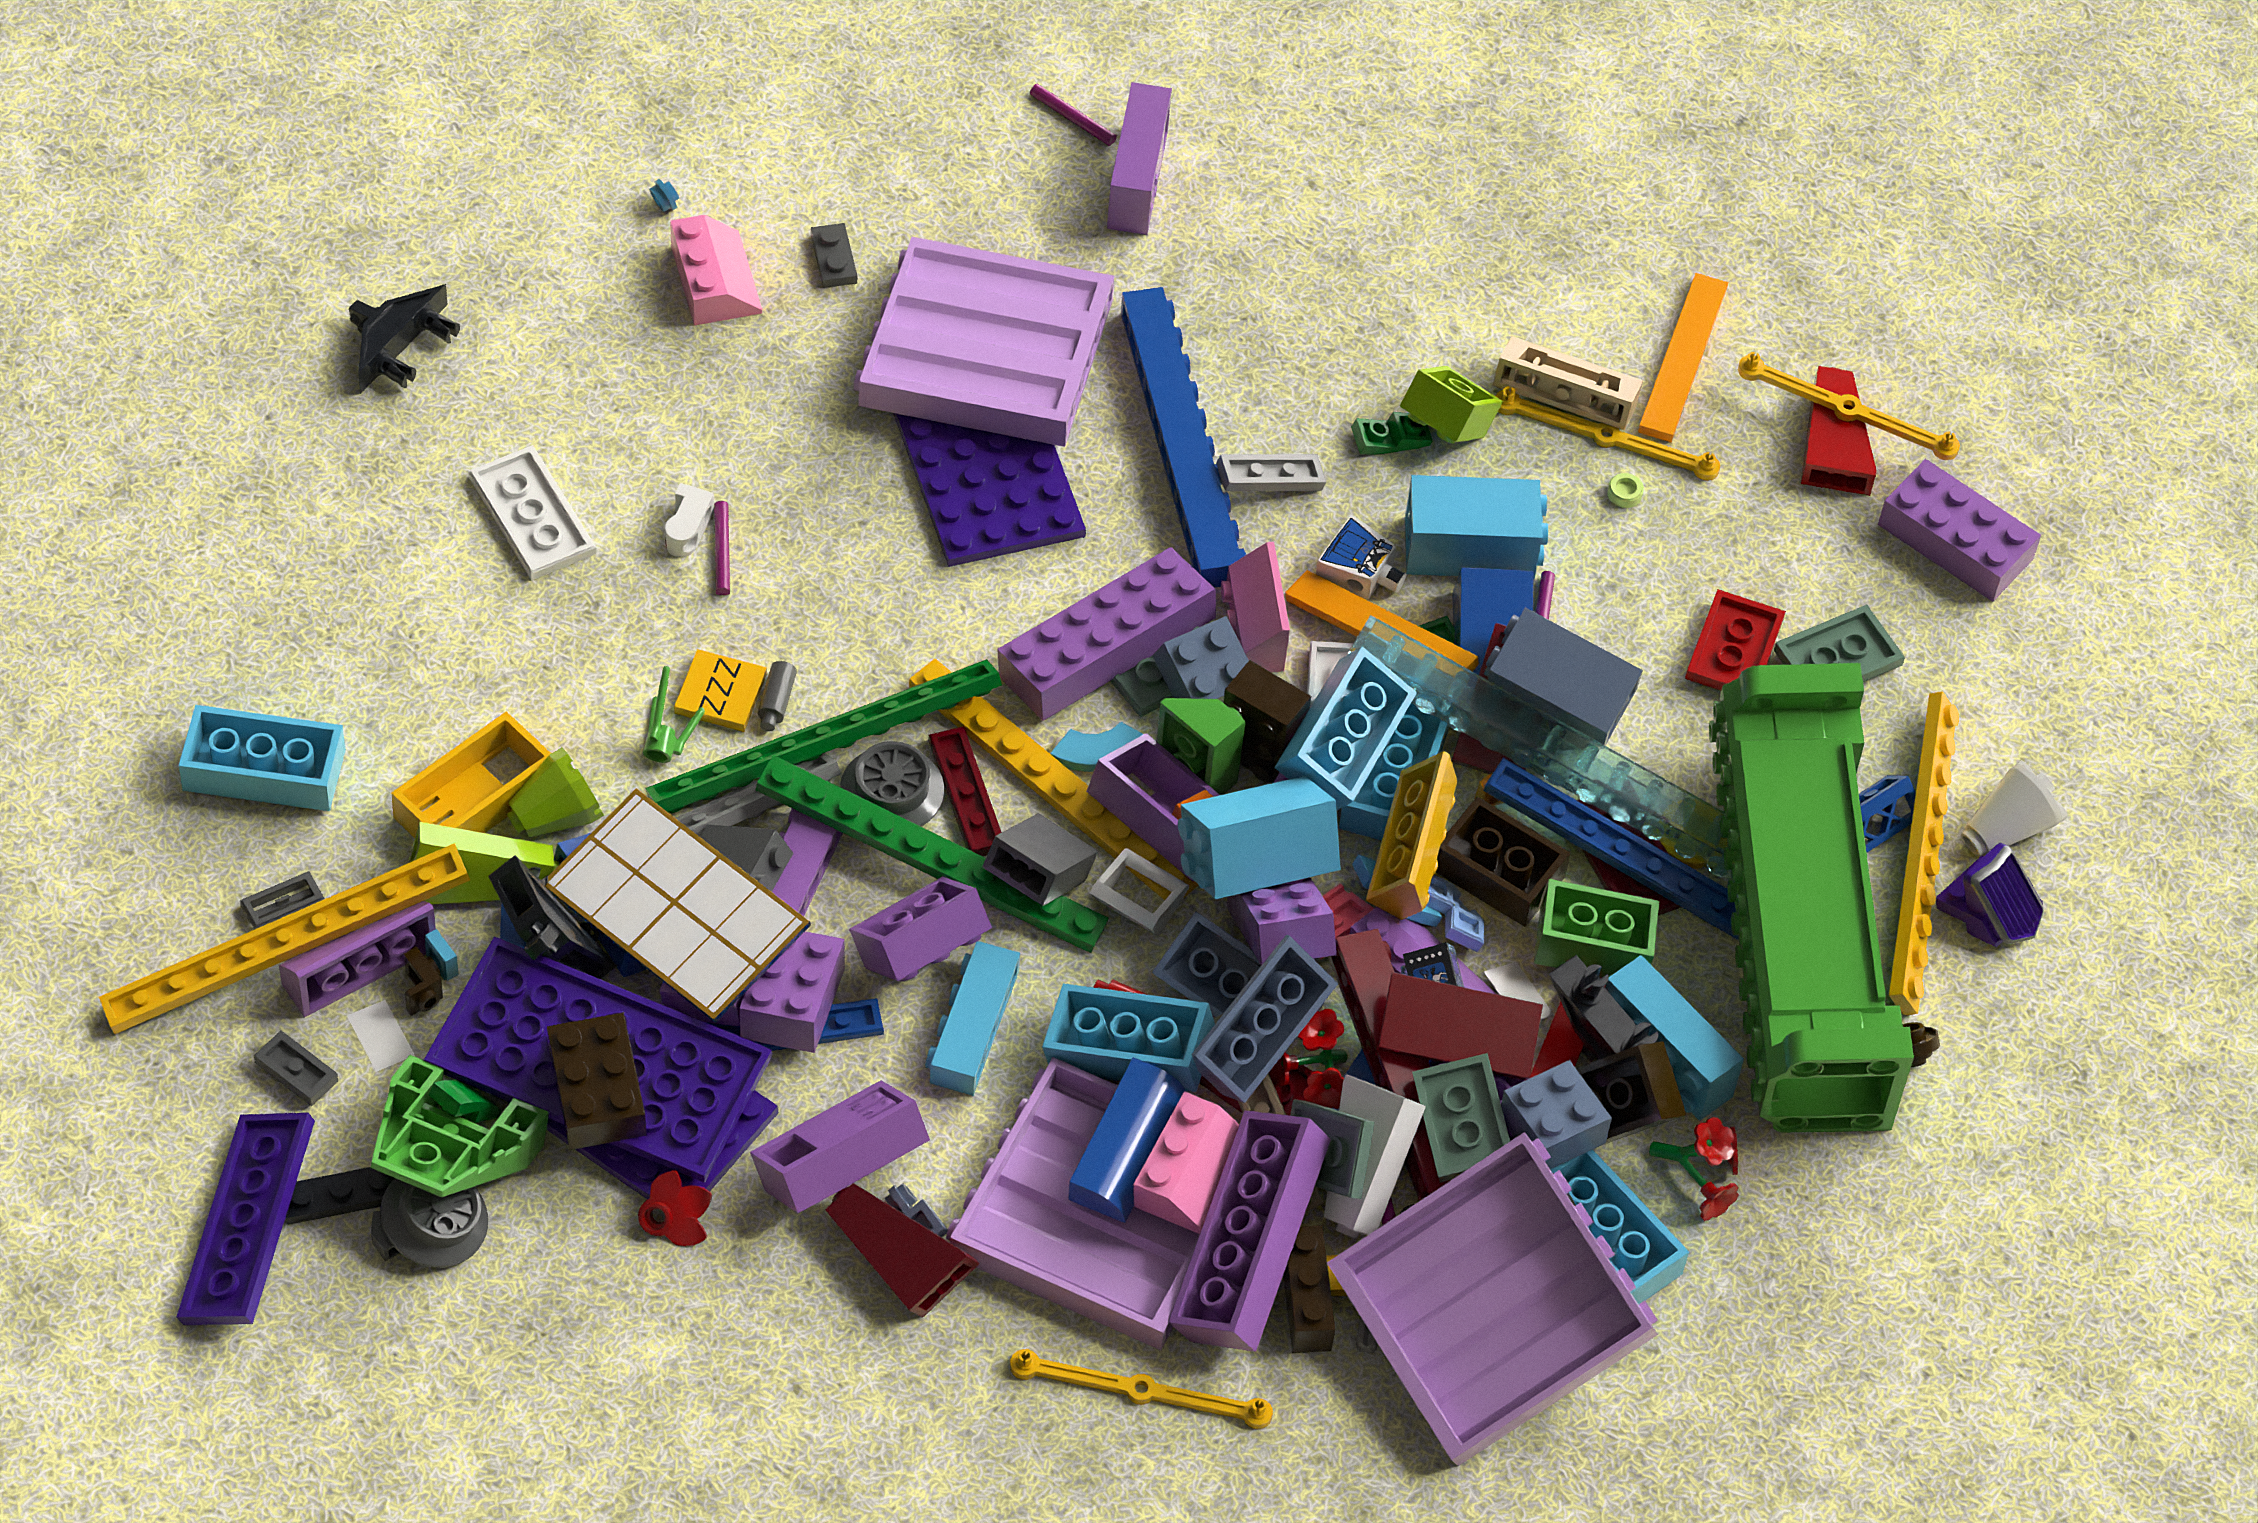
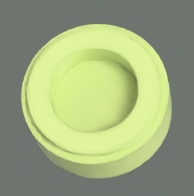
(1625, 490)

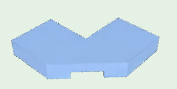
(1460, 924)

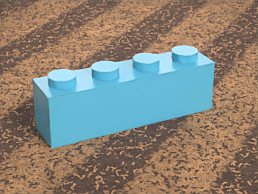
(974, 1017)

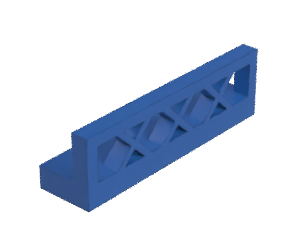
(1885, 795)

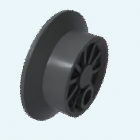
(896, 780)
(432, 1227)

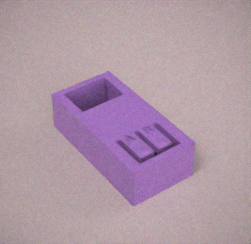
(1139, 158)
(1145, 814)
(840, 1146)

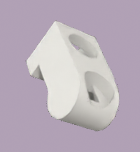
(693, 514)

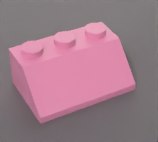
(713, 270)
(1258, 607)
(1186, 1163)

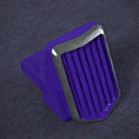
(1994, 899)

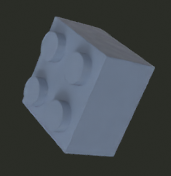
(1201, 661)
(1558, 1111)

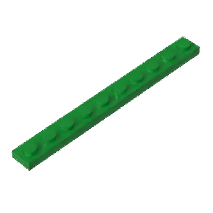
(827, 735)
(924, 851)

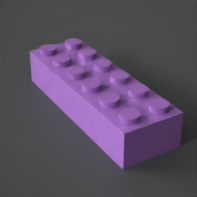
(1106, 633)
(1250, 1230)

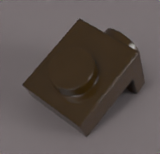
(427, 982)

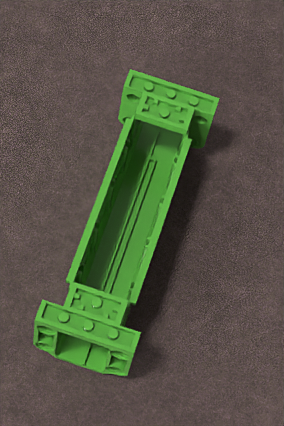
(1804, 900)

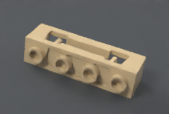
(1568, 382)

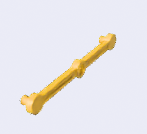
(1943, 446)
(1704, 467)
(1026, 1364)

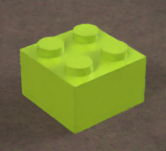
(1450, 404)

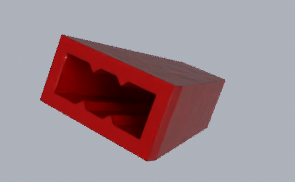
(1837, 450)

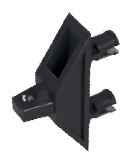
(393, 327)
(545, 922)
(1595, 1013)

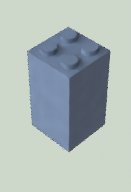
(1563, 675)

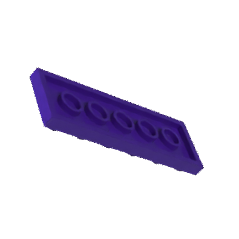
(245, 1219)

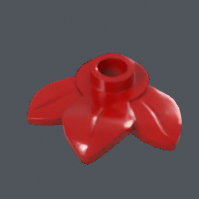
(681, 1210)

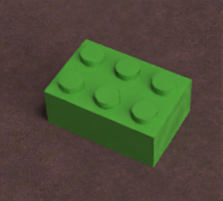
(1595, 926)

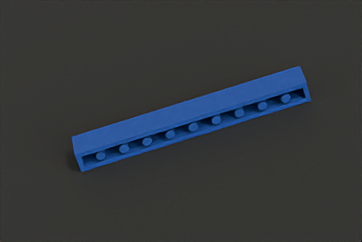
(1181, 433)

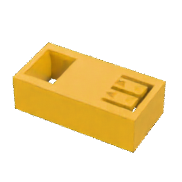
(465, 784)

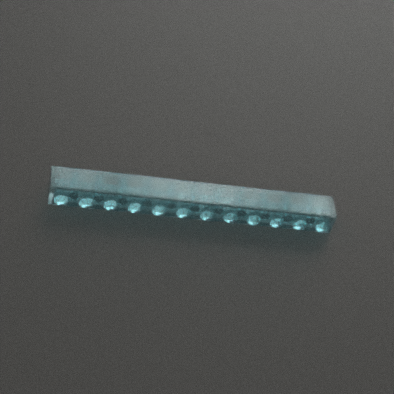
(1550, 747)

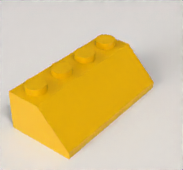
(1413, 837)

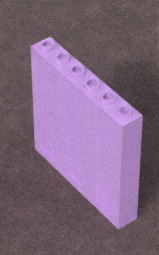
(985, 341)
(1060, 1250)
(1493, 1298)

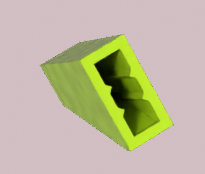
(481, 857)

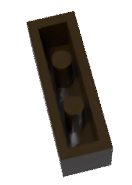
(1309, 1293)

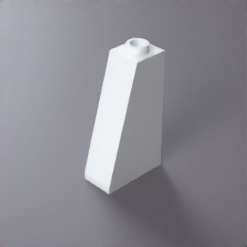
(1393, 1133)

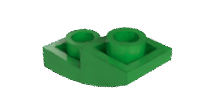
(1390, 435)
(463, 1100)

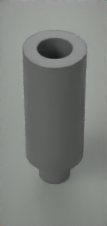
(776, 694)

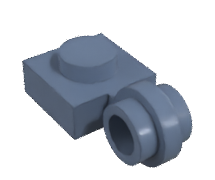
(903, 1200)

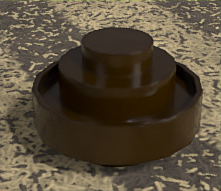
(1924, 1042)

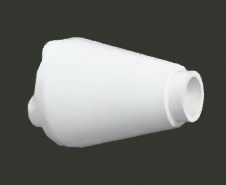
(2014, 811)

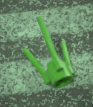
(661, 738)

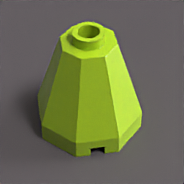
(554, 798)

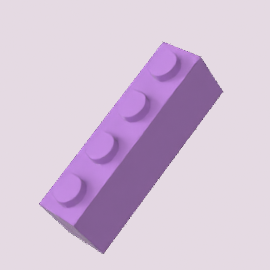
(812, 851)

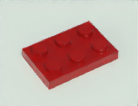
(1733, 638)

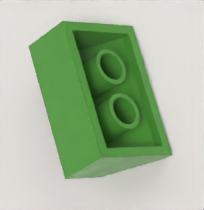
(1204, 738)

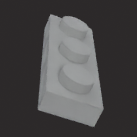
(1271, 472)

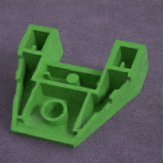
(444, 1150)

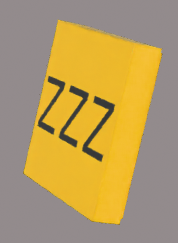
(723, 688)

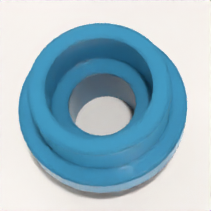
(664, 195)

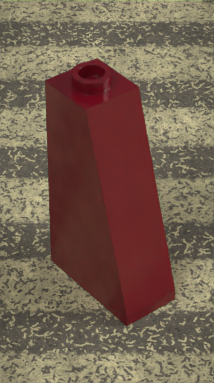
(902, 1251)

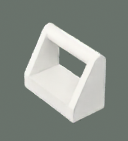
(1152, 922)

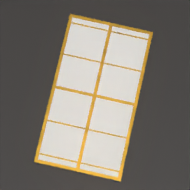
(676, 905)

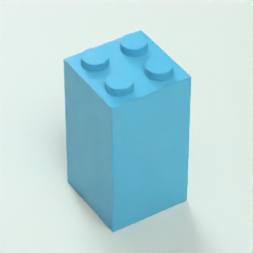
(1474, 524)
(1259, 837)

